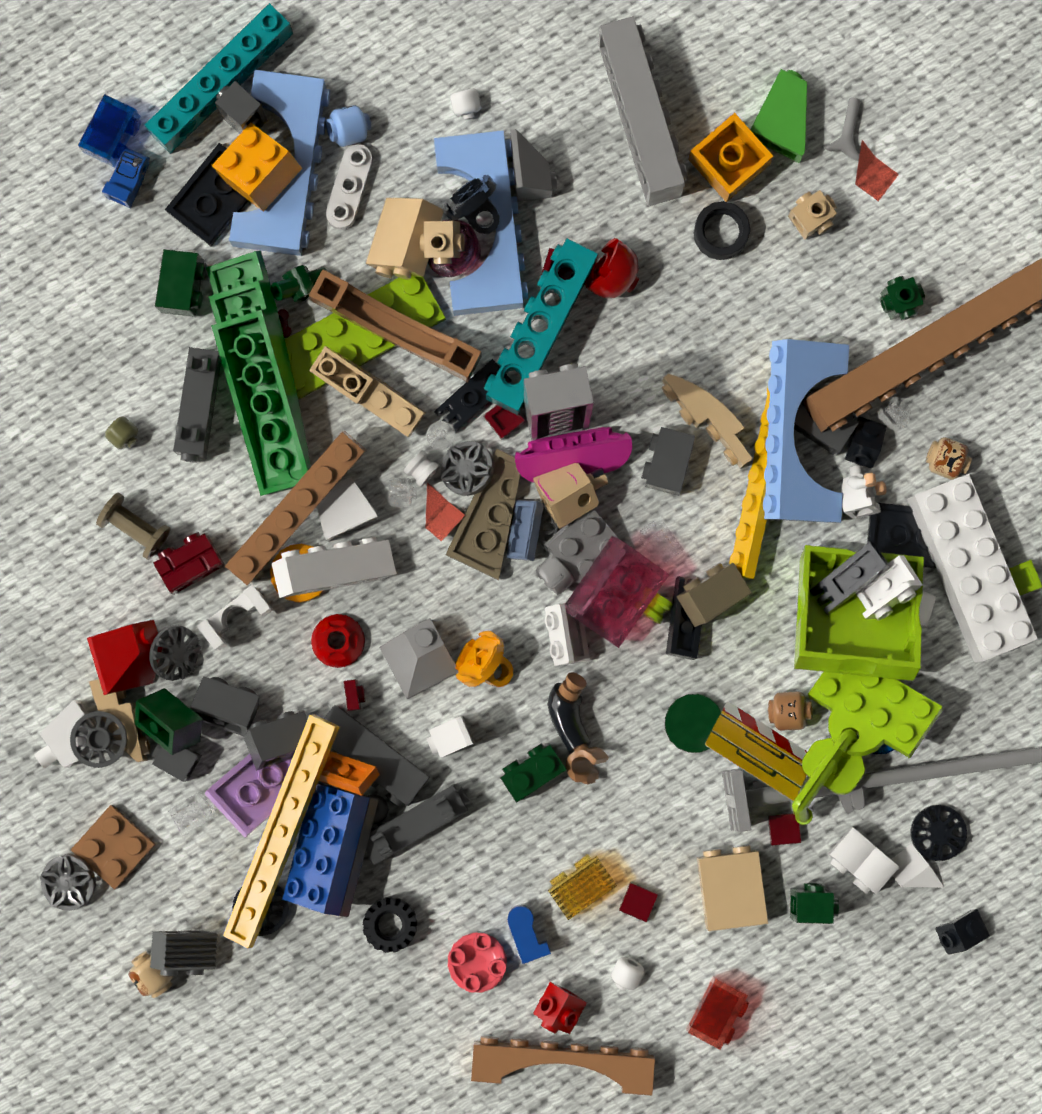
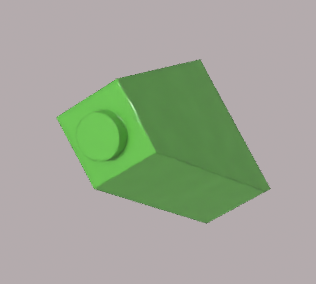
(783, 116)

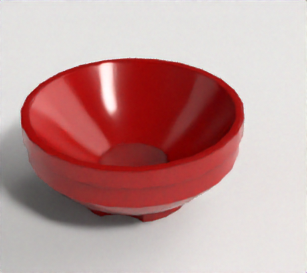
(353, 644)

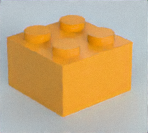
(730, 157)
(257, 166)

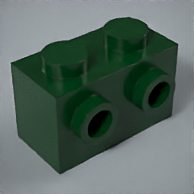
(180, 283)
(168, 721)
(532, 773)
(813, 904)

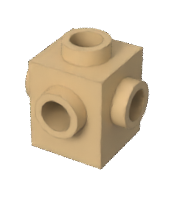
(809, 222)
(432, 241)

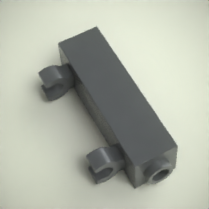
(197, 404)
(416, 823)

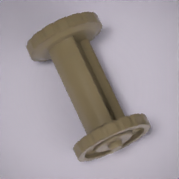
(133, 526)

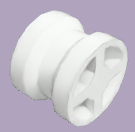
(421, 468)

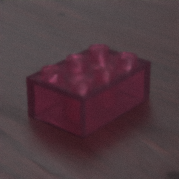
(615, 591)

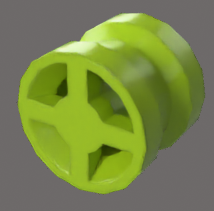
(657, 608)

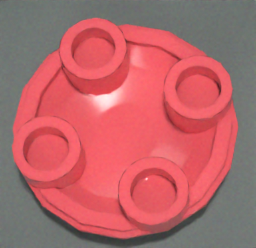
(477, 962)

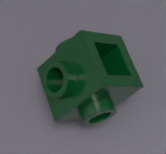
(895, 305)

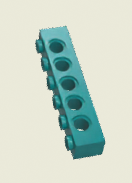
(233, 63)
(581, 262)

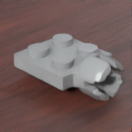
(574, 551)

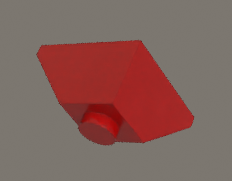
(124, 656)

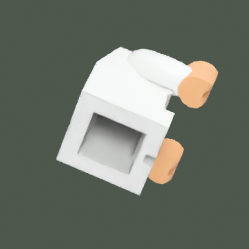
(860, 494)

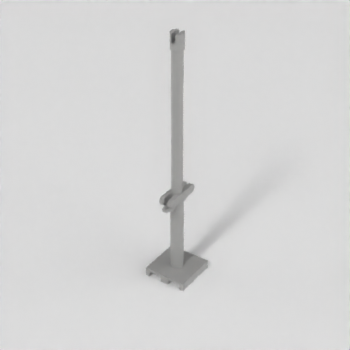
(739, 799)

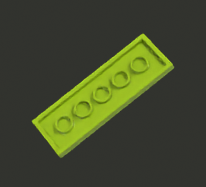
(353, 342)

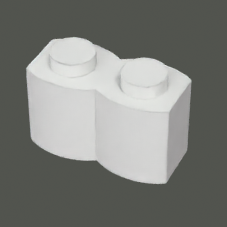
(862, 861)

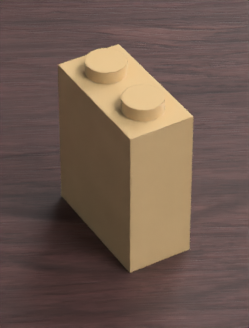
(397, 237)
(732, 888)

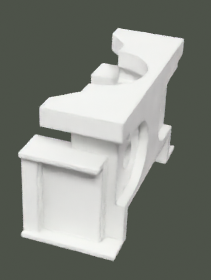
(216, 626)

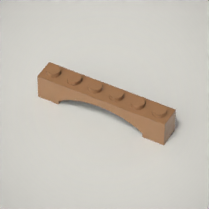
(395, 327)
(295, 507)
(630, 1070)

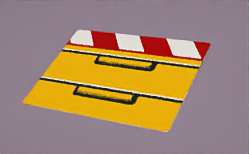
(758, 750)

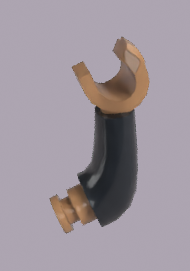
(564, 710)

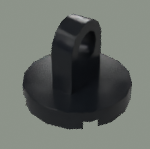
(471, 201)

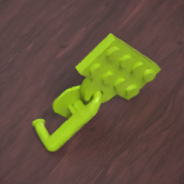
(867, 707)

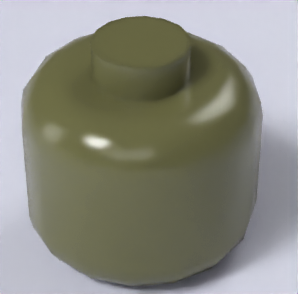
(122, 433)

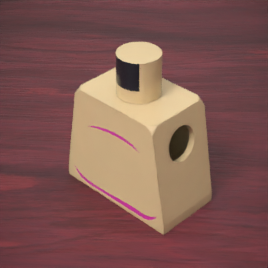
(569, 492)

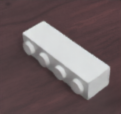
(333, 568)

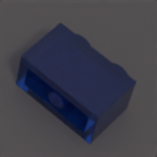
(110, 130)

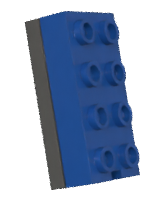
(330, 850)

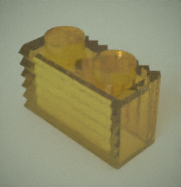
(581, 886)

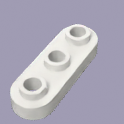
(349, 199)

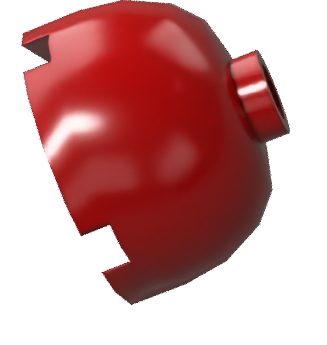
(614, 271)

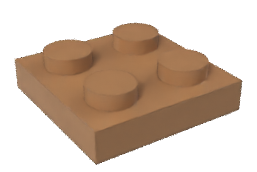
(113, 847)

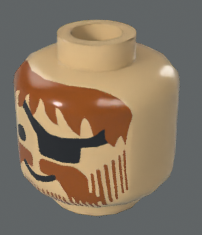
(948, 458)
(146, 979)

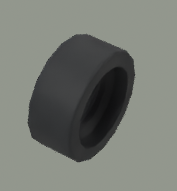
(715, 209)

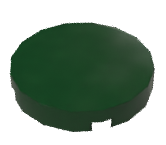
(691, 722)

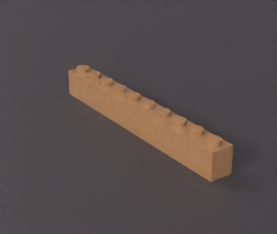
(927, 349)

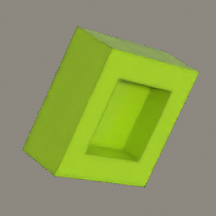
(1025, 577)

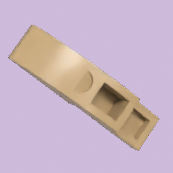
(367, 391)
(702, 407)
(137, 745)

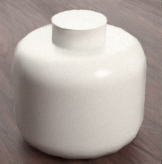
(465, 103)
(627, 973)

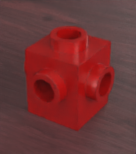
(559, 1009)

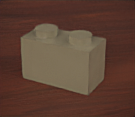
(713, 594)

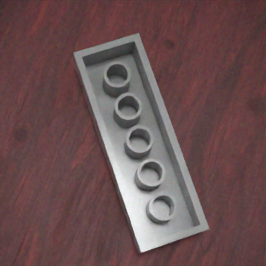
(641, 111)
(557, 401)

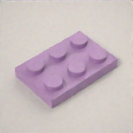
(248, 794)

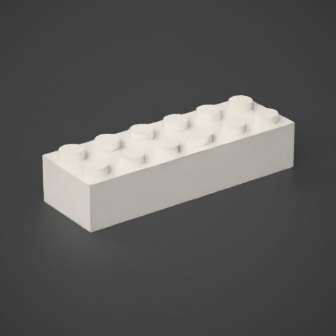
(972, 569)

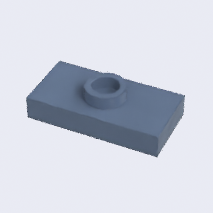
(525, 530)

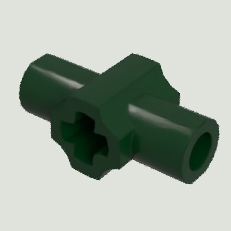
(296, 284)

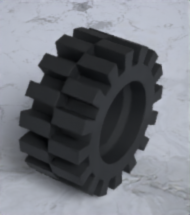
(377, 938)

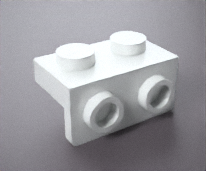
(889, 588)
(566, 636)

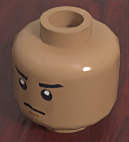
(789, 710)

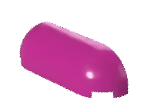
(589, 448)

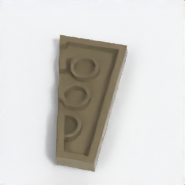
(486, 524)

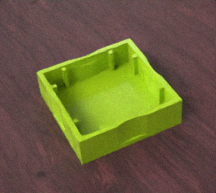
(845, 639)

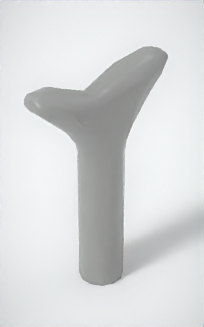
(845, 142)

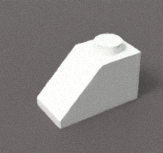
(449, 737)

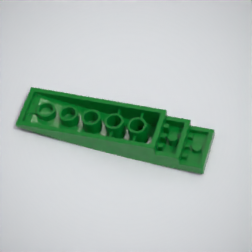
(258, 371)

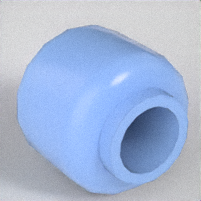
(348, 126)

